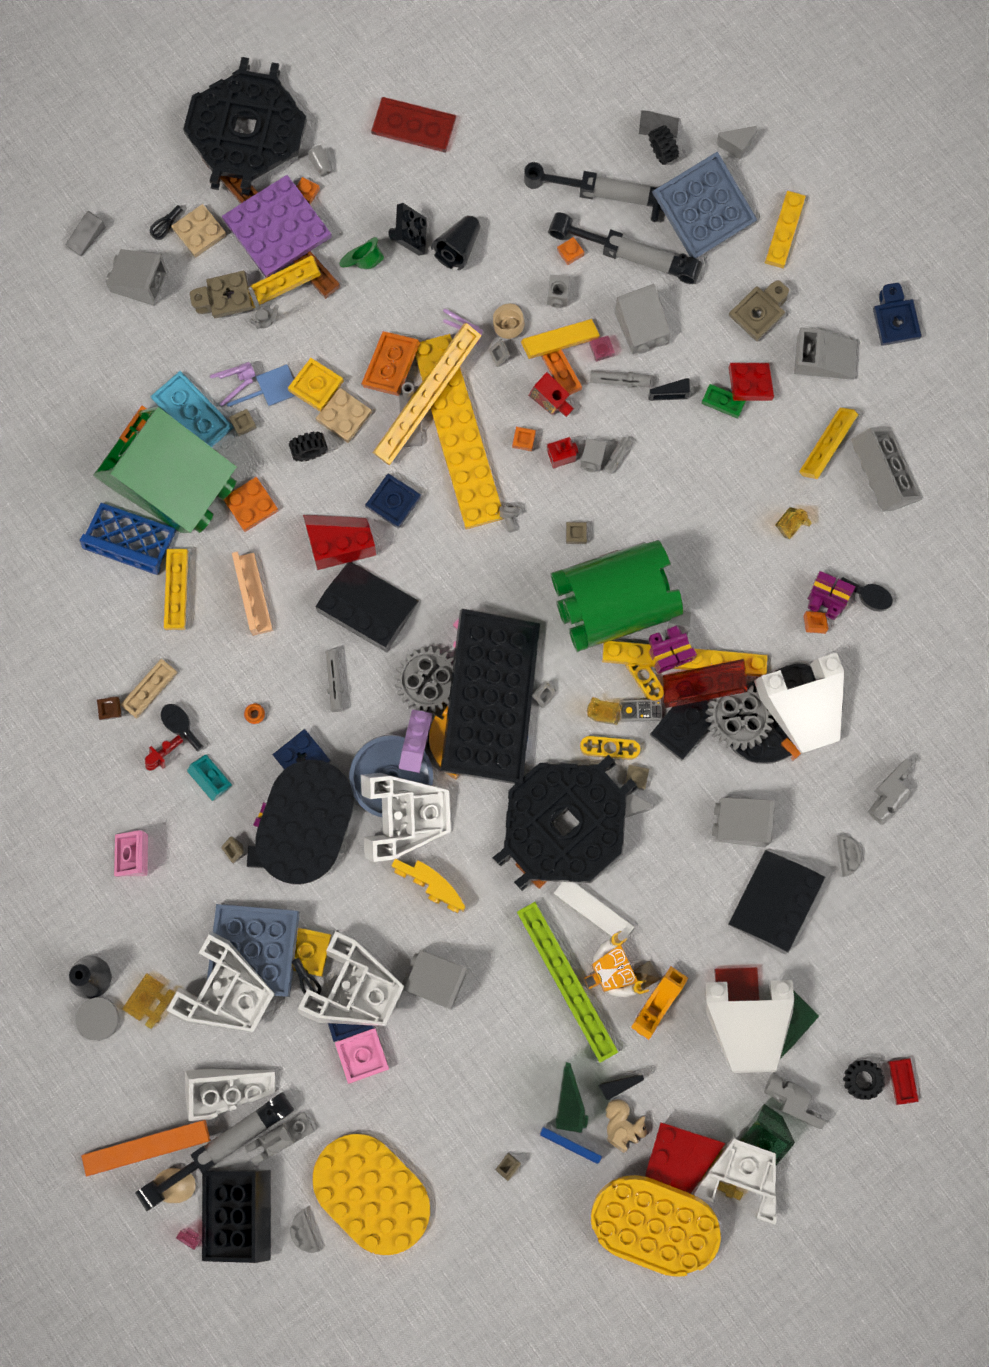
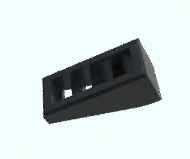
(672, 391)
(615, 1087)

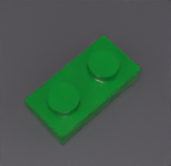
(722, 401)

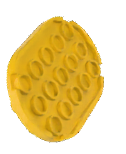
(371, 1194)
(655, 1225)

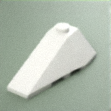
(220, 1090)

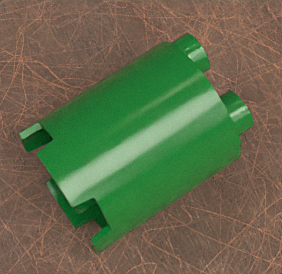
(616, 594)

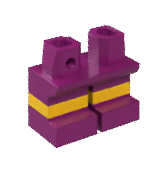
(835, 601)
(671, 652)

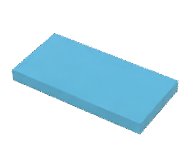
(192, 409)

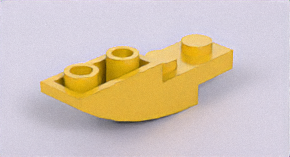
(438, 887)

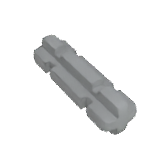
(618, 455)

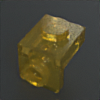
(791, 521)
(604, 711)

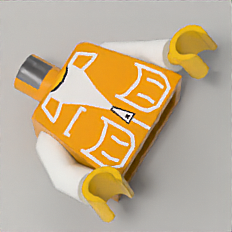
(613, 970)

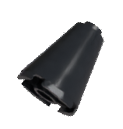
(456, 243)
(90, 977)

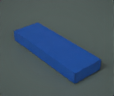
(570, 1145)

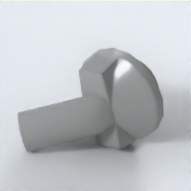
(507, 512)

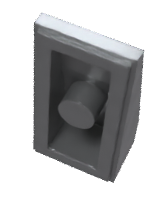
(652, 120)
(85, 233)

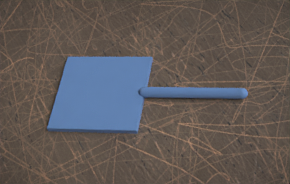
(273, 386)

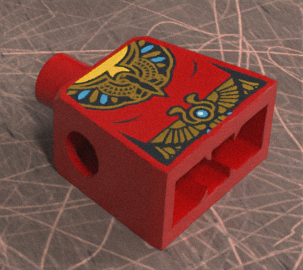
(546, 392)

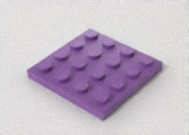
(276, 226)

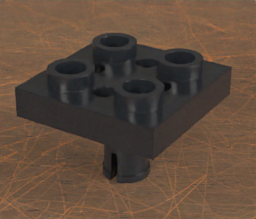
(409, 229)

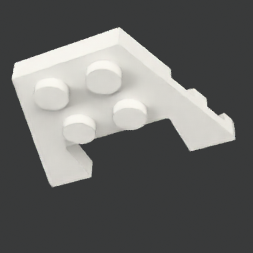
(746, 1168)

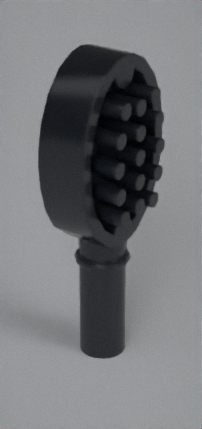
(872, 596)
(178, 722)

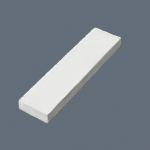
(593, 910)

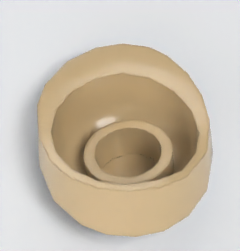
(508, 321)
(180, 1191)

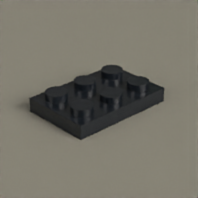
(682, 728)

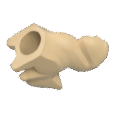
(621, 1130)

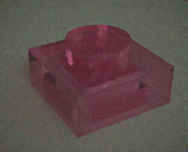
(602, 348)
(189, 1238)

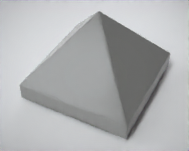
(499, 353)
(544, 694)

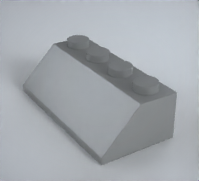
(886, 469)

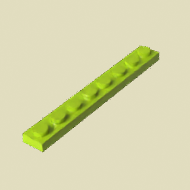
(567, 982)

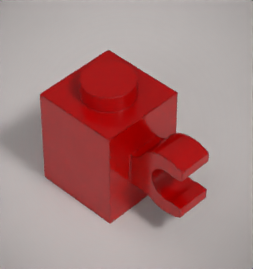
(562, 452)

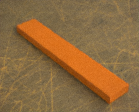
(146, 1148)

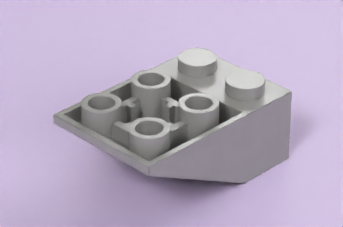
(824, 354)

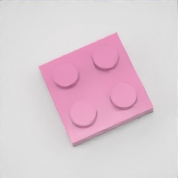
(362, 1056)

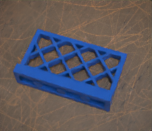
(123, 554)

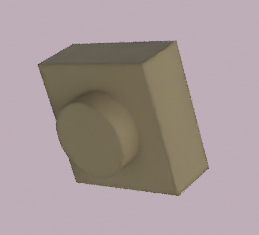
(242, 422)
(576, 532)
(638, 775)

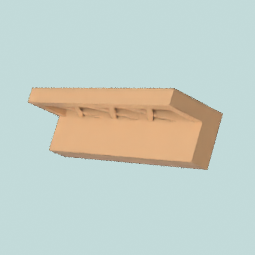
(252, 593)

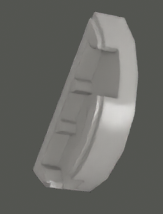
(849, 855)
(302, 1233)

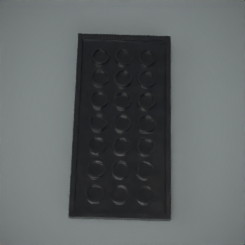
(490, 697)

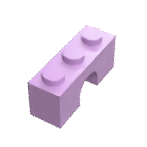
(415, 741)

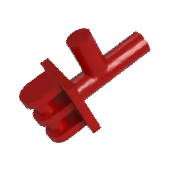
(155, 758)

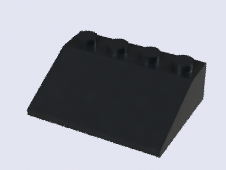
(366, 606)
(776, 901)
(236, 1216)

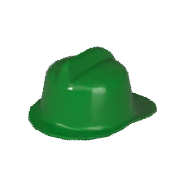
(364, 256)

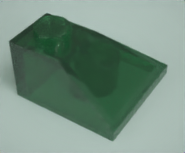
(769, 1133)

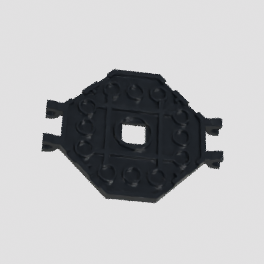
(252, 96)
(589, 846)

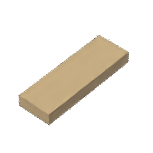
(149, 688)

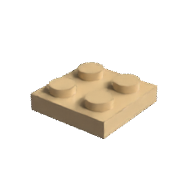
(199, 230)
(343, 415)

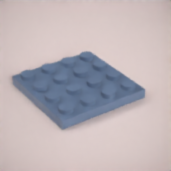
(704, 205)
(263, 939)

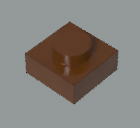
(109, 708)

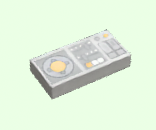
(640, 710)

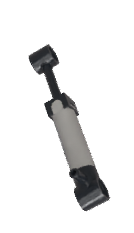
(597, 187)
(681, 266)
(220, 1147)

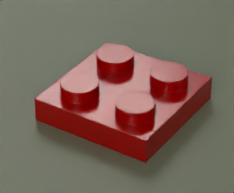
(751, 382)

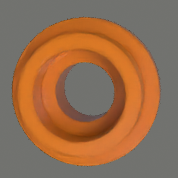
(254, 707)

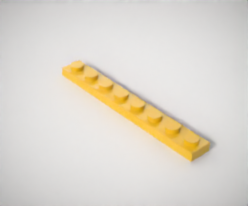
(427, 394)
(639, 655)

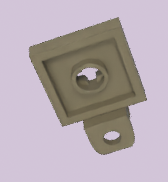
(213, 296)
(769, 305)

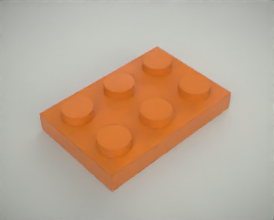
(390, 363)

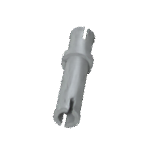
(620, 378)
(335, 689)

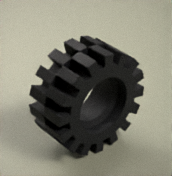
(663, 144)
(308, 446)
(877, 1080)

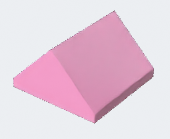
(131, 854)

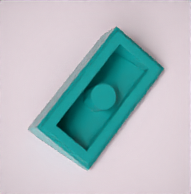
(209, 777)

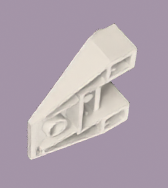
(810, 711)
(410, 814)
(362, 992)
(232, 994)
(751, 1031)

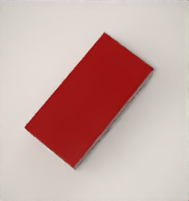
(903, 1081)

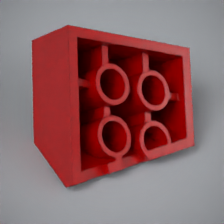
(339, 539)
(681, 1157)

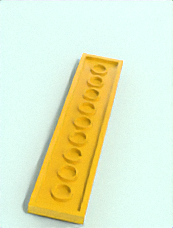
(461, 441)

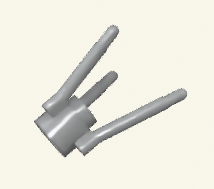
(262, 316)

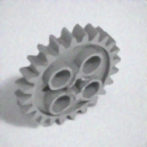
(412, 669)
(743, 735)

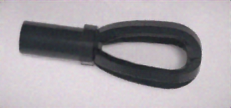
(169, 218)
(303, 974)

